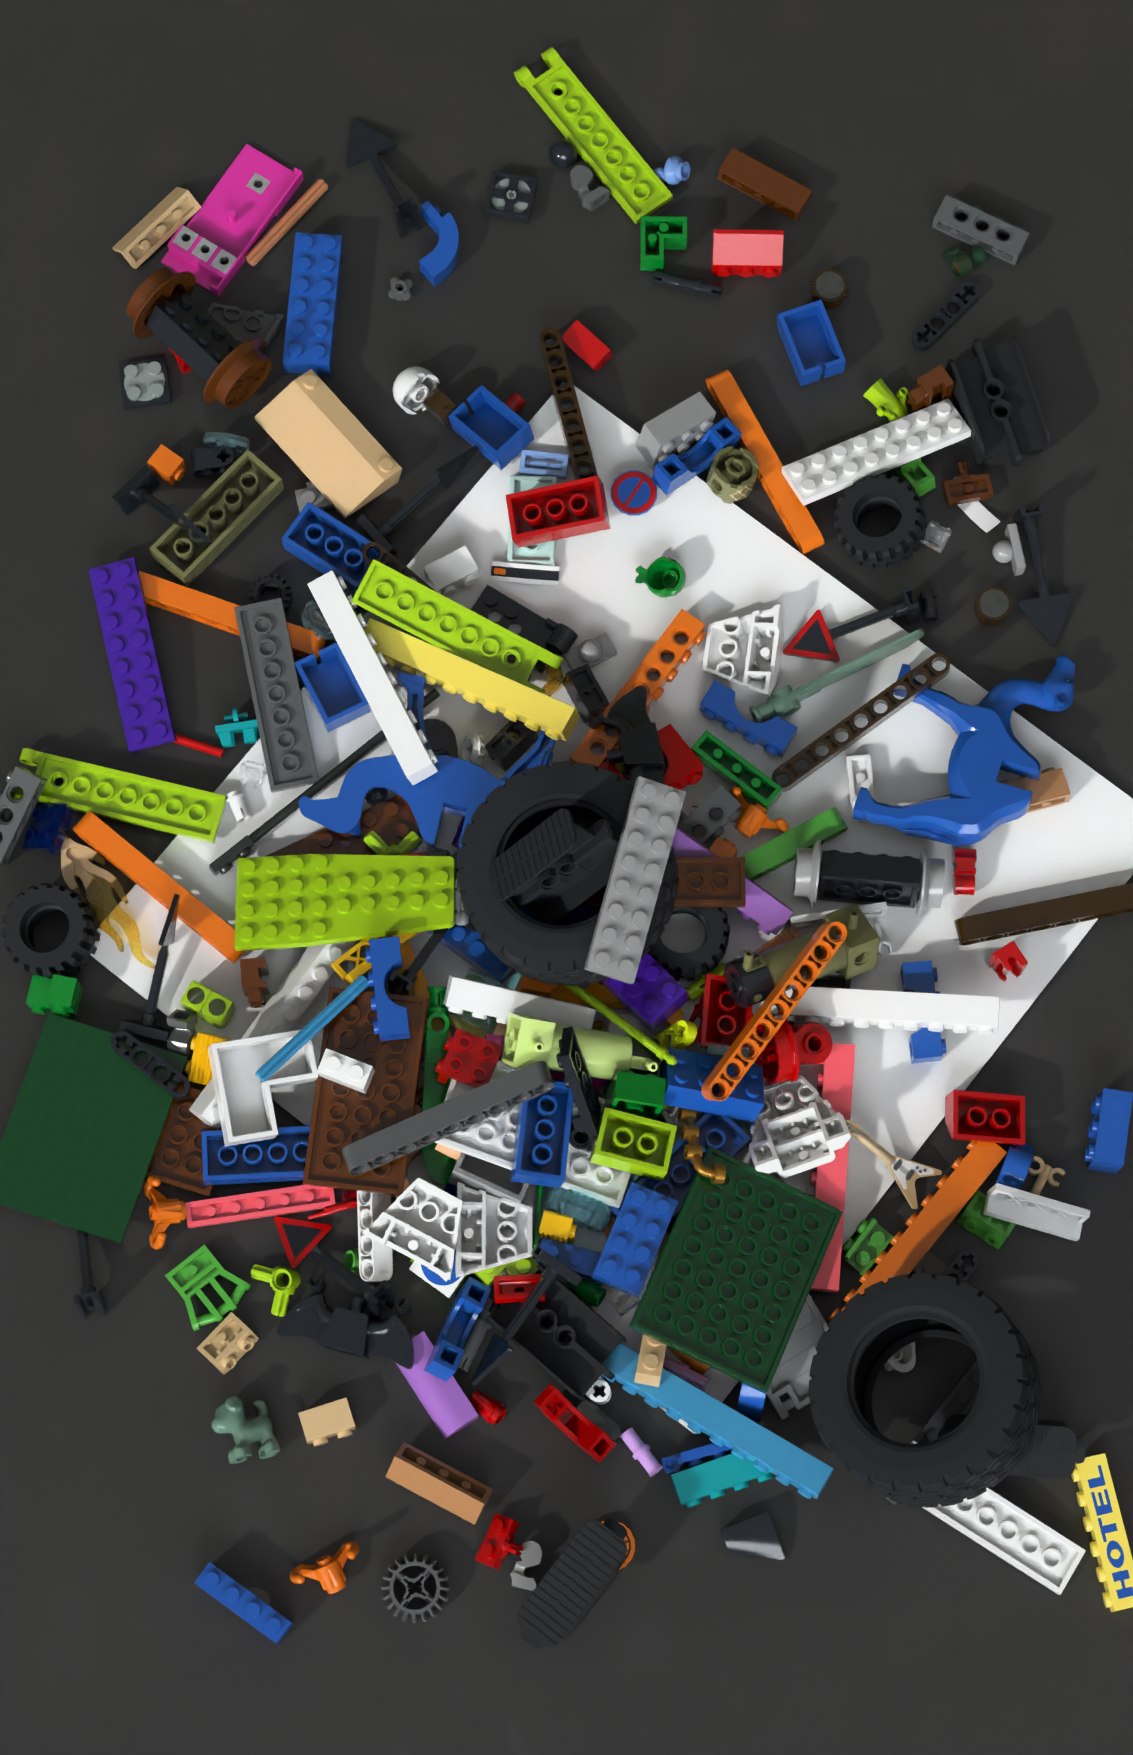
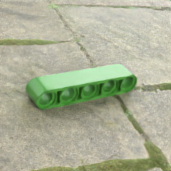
(784, 847)

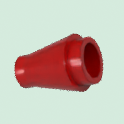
(489, 1408)

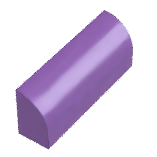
(441, 1399)

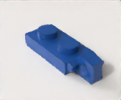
(693, 1457)

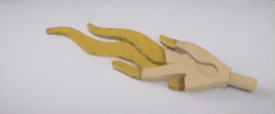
(98, 884)

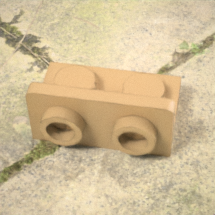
(228, 1343)

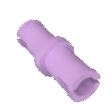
(685, 1373)
(641, 1452)

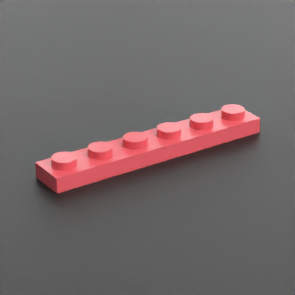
(258, 1205)

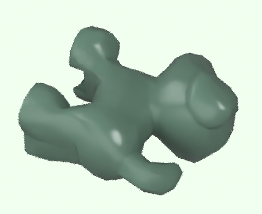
(231, 1419)

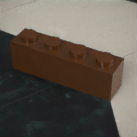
(765, 184)

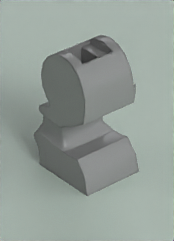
(530, 1557)

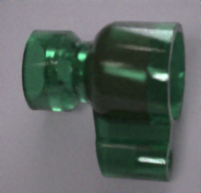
(963, 263)

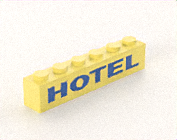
(1107, 1531)

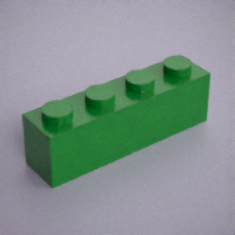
(736, 770)

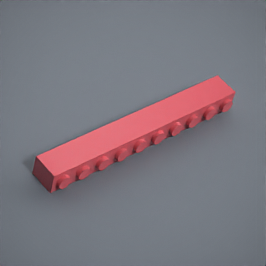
(830, 1178)

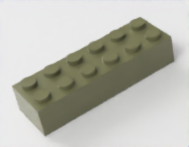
(220, 515)

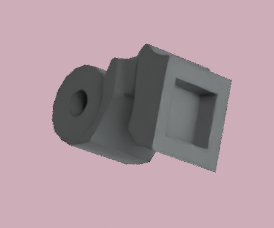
(582, 180)
(181, 1036)

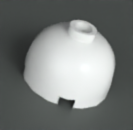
(413, 387)

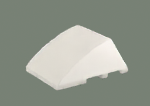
(747, 649)
(421, 1226)
(490, 1231)

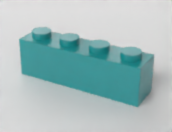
(714, 1478)

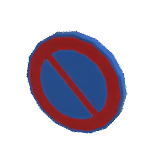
(634, 493)

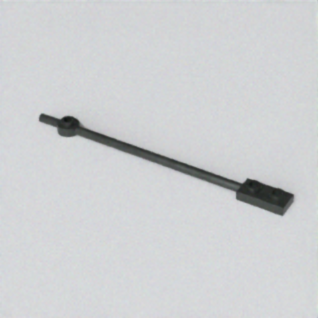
(243, 847)

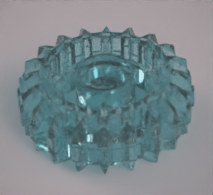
(587, 1211)

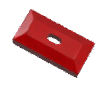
(506, 1287)

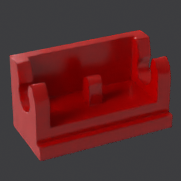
(586, 345)
(1008, 958)

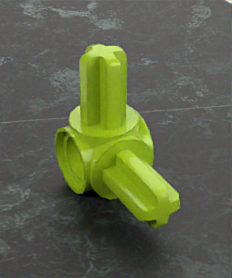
(405, 846)
(275, 1278)

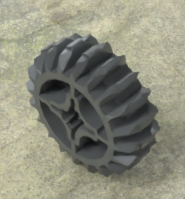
(397, 1574)

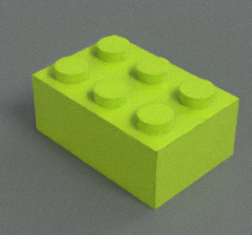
(633, 1144)

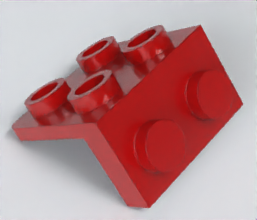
(468, 1059)

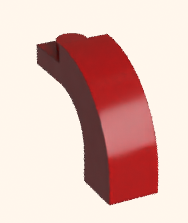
(574, 1423)

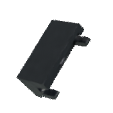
(585, 692)
(510, 743)

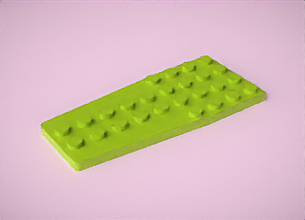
(340, 898)

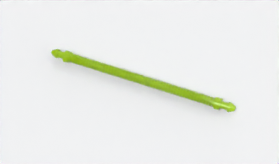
(660, 1051)

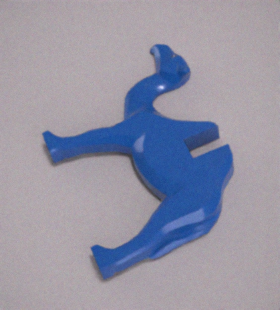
(982, 749)
(453, 790)

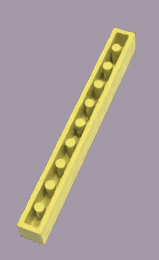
(474, 682)

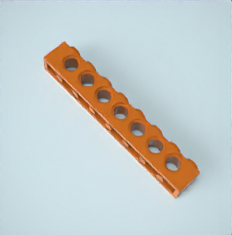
(682, 625)

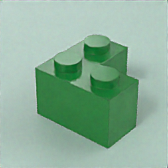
(660, 234)
(55, 995)

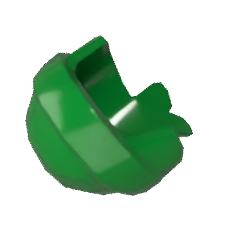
(663, 577)

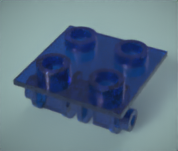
(44, 827)

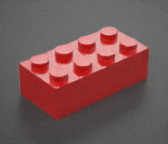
(558, 511)

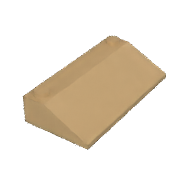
(329, 444)

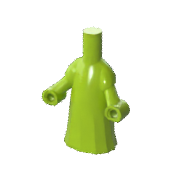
(886, 402)

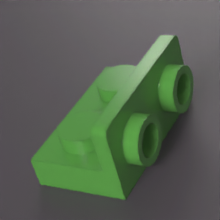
(990, 1229)
(865, 1246)

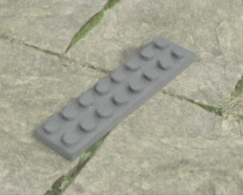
(635, 880)

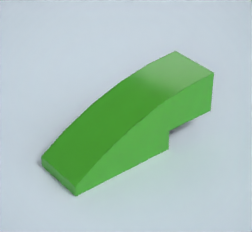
(917, 476)

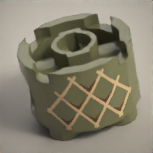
(732, 474)

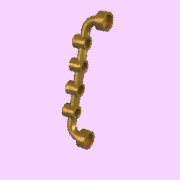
(694, 1151)

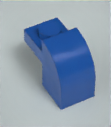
(1015, 1165)

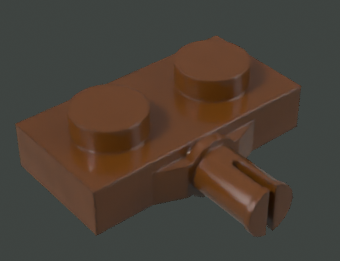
(967, 487)

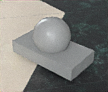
(1010, 550)
(591, 652)

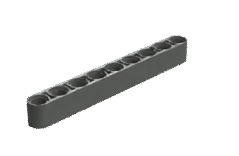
(448, 1118)

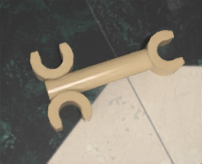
(1044, 1173)

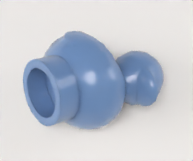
(673, 171)

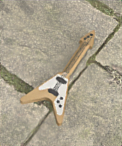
(903, 1170)

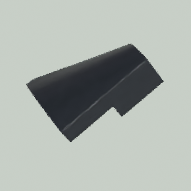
(753, 1538)

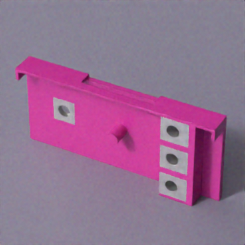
(232, 219)

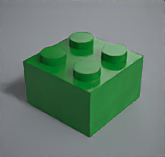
(636, 1094)

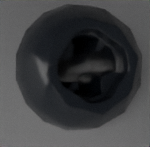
(563, 154)

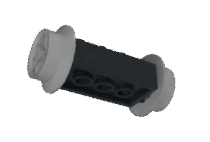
(869, 878)

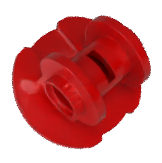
(793, 1047)

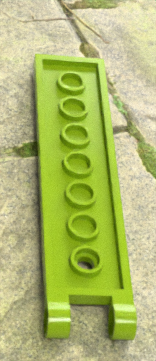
(595, 137)
(449, 624)
(127, 796)

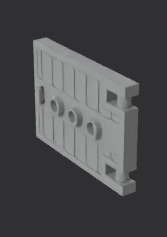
(795, 1365)

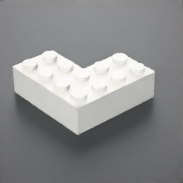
(241, 1097)

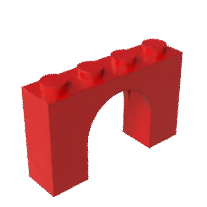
(681, 762)

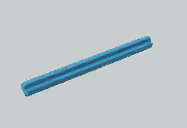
(312, 1028)

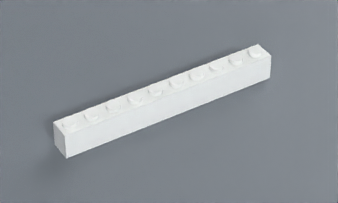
(373, 678)
(895, 1009)
(281, 1010)

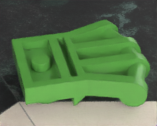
(194, 1275)

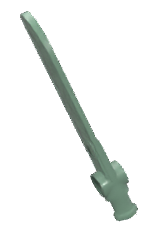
(786, 701)

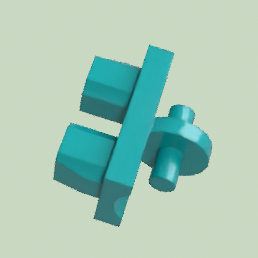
(227, 731)

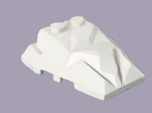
(795, 1130)

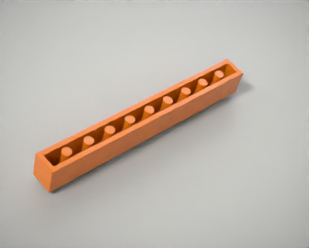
(935, 1216)

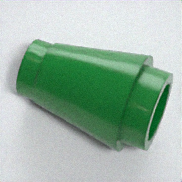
(589, 1291)

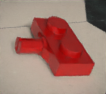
(498, 1542)

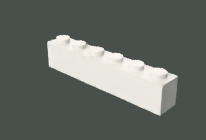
(499, 1001)

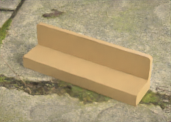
(157, 226)

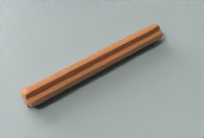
(286, 222)

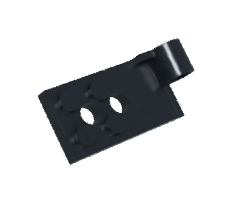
(543, 632)
(578, 1078)

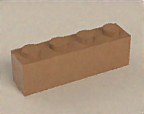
(1047, 792)
(439, 1483)

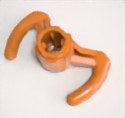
(754, 817)
(162, 1211)
(328, 1568)

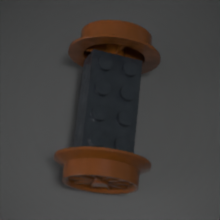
(166, 309)

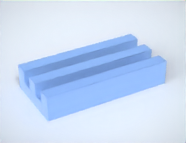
(545, 465)

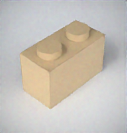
(327, 1421)

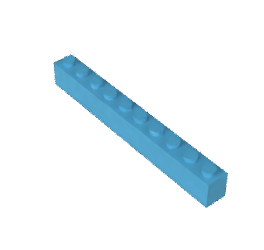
(723, 1425)

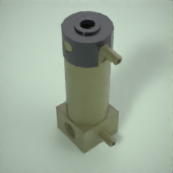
(756, 974)

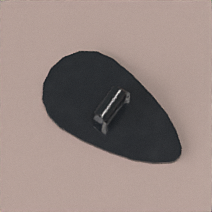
(441, 738)

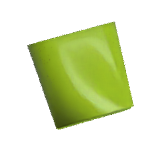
(204, 1006)

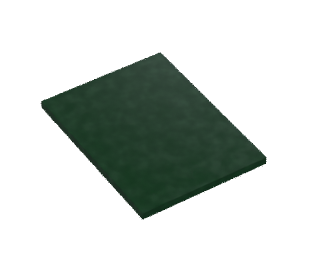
(83, 1130)
(736, 1271)

